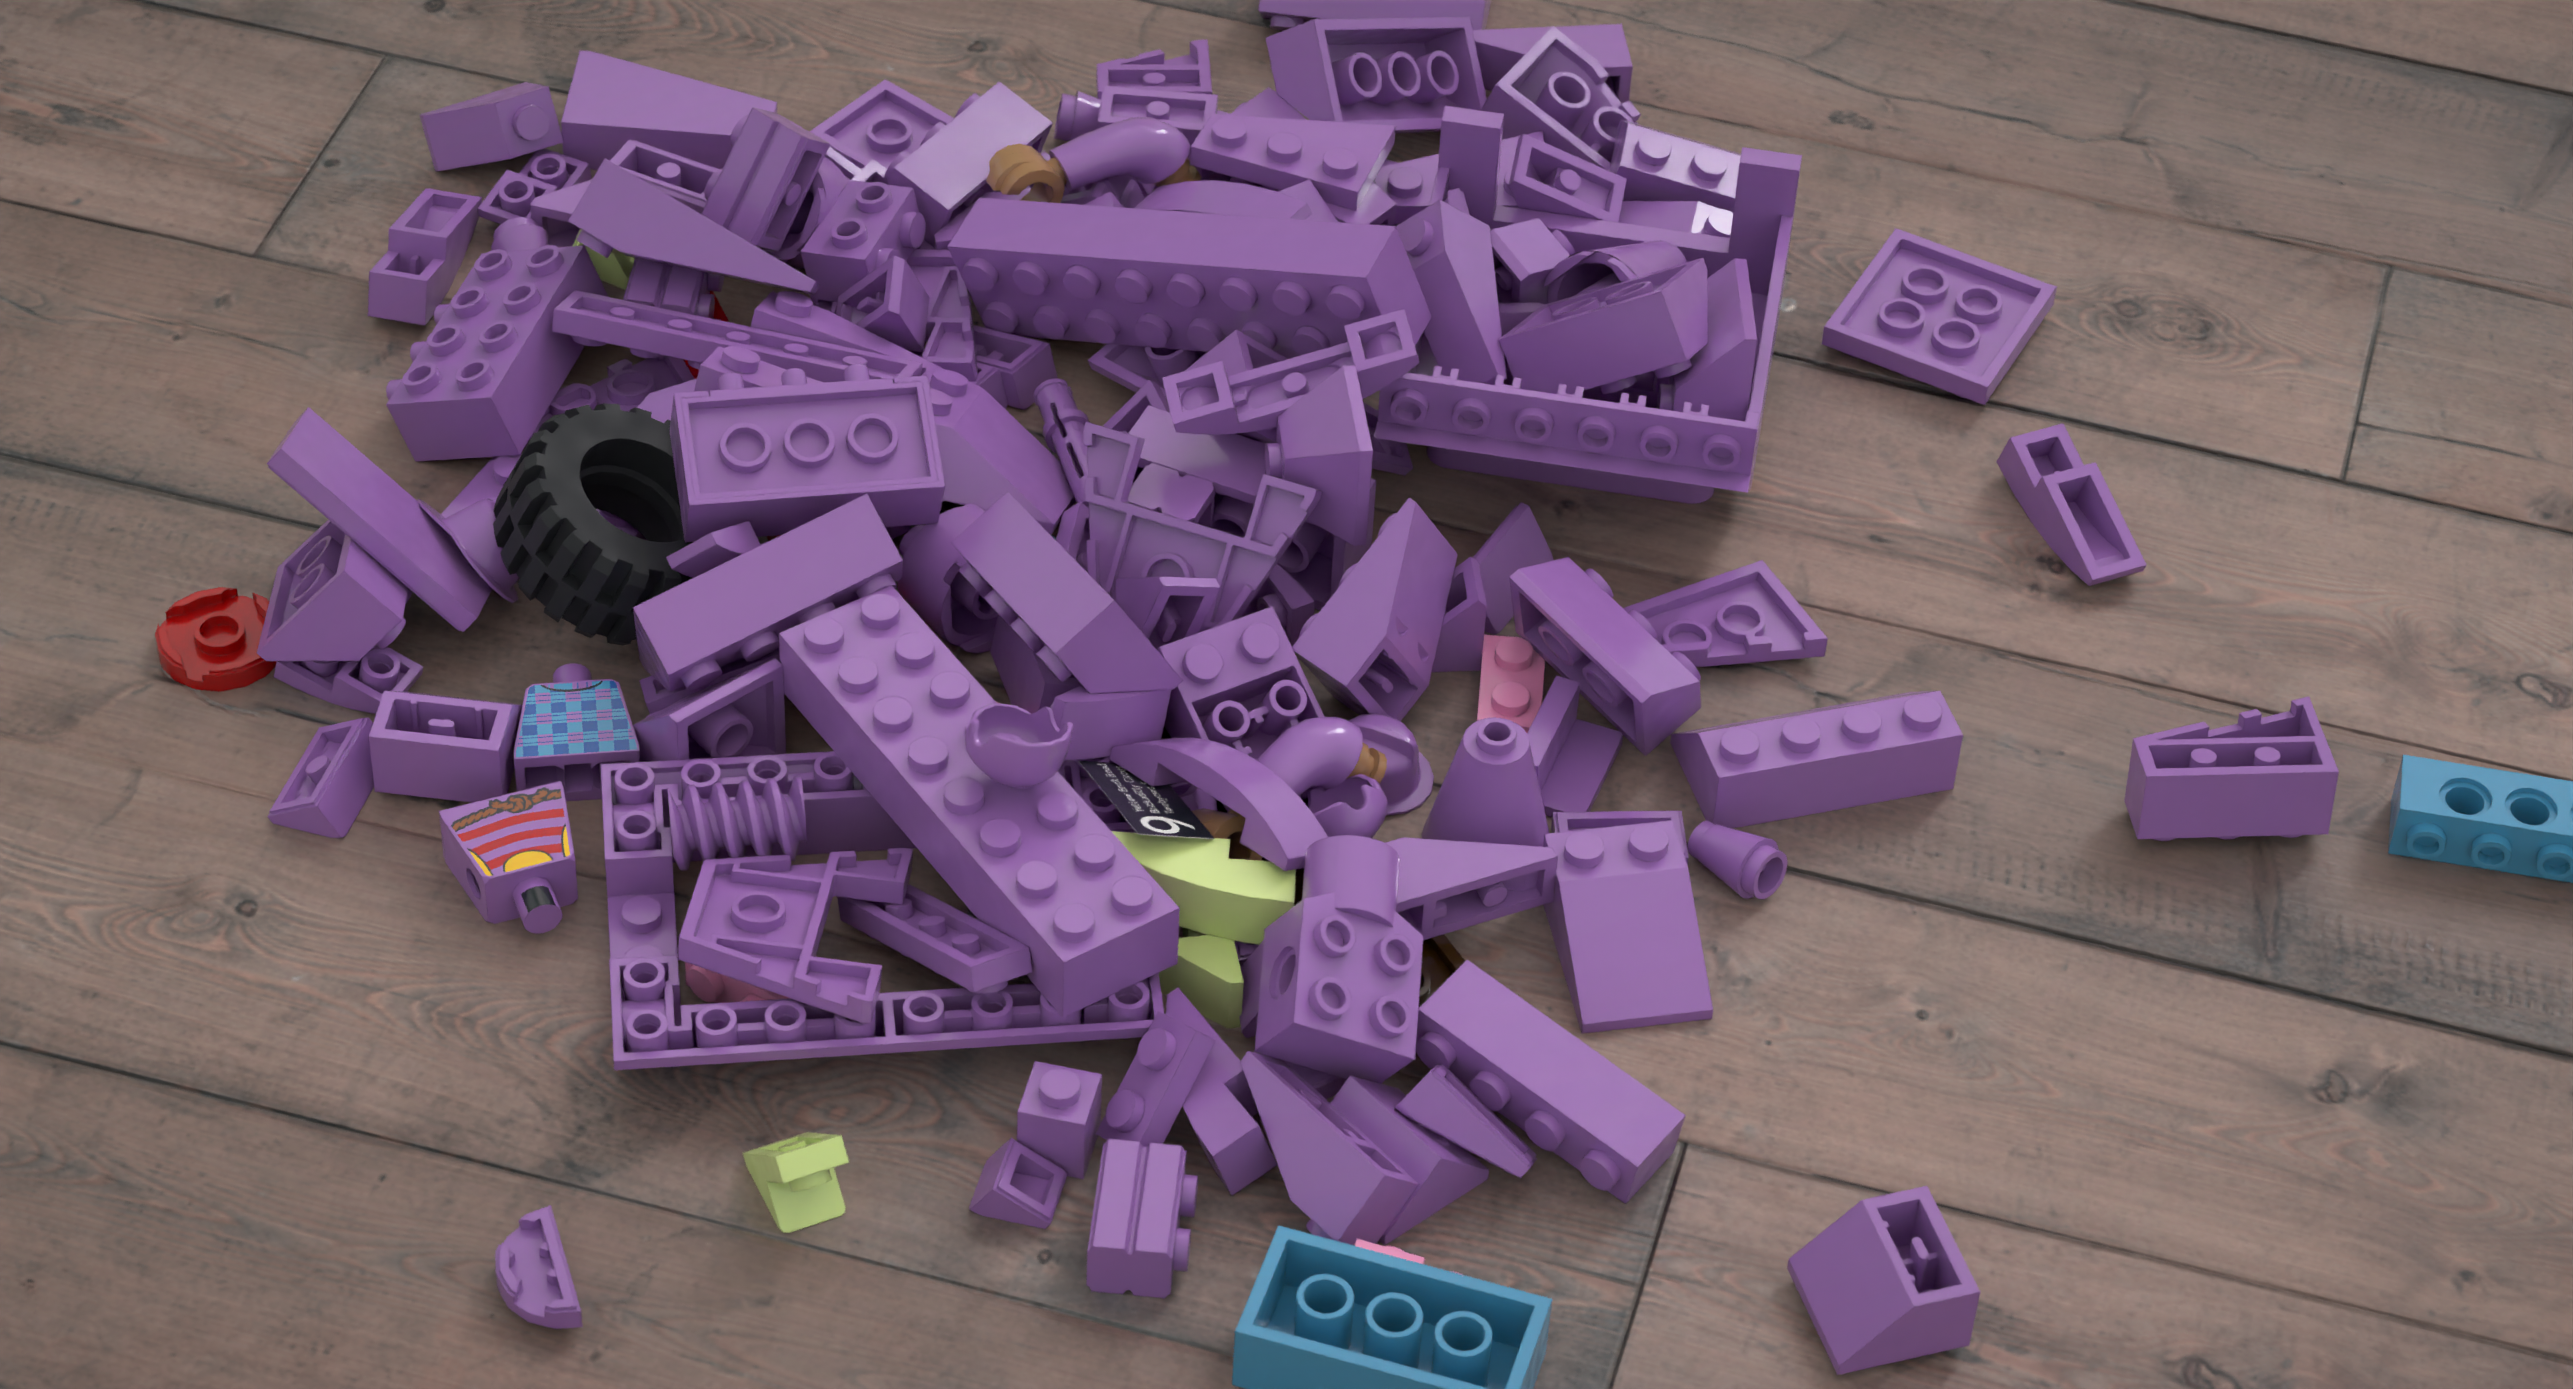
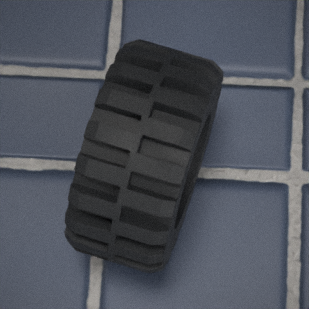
(567, 549)

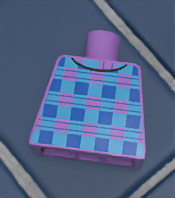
(571, 731)

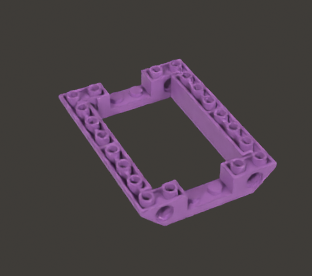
(840, 815)

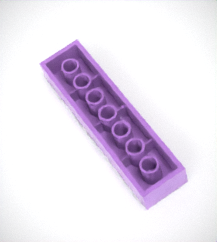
(1179, 276)
(1015, 855)

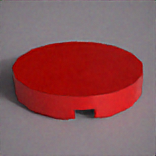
(214, 640)

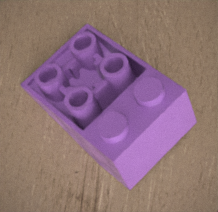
(1385, 619)
(1238, 685)

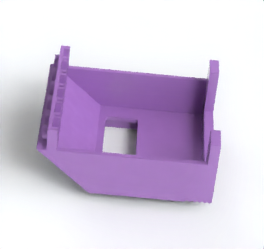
(1593, 437)

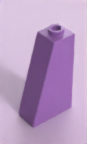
(627, 101)

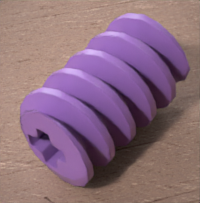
(737, 822)

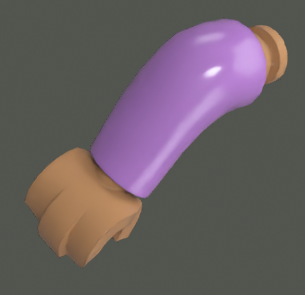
(1133, 147)
(1304, 756)

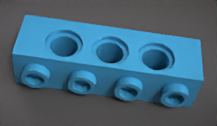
(2482, 818)

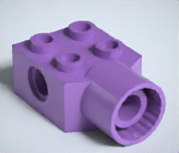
(1342, 967)

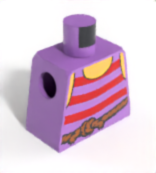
(514, 855)

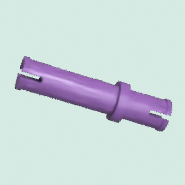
(1064, 431)

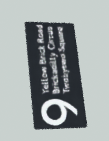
(1146, 807)

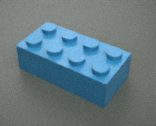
(1378, 1321)

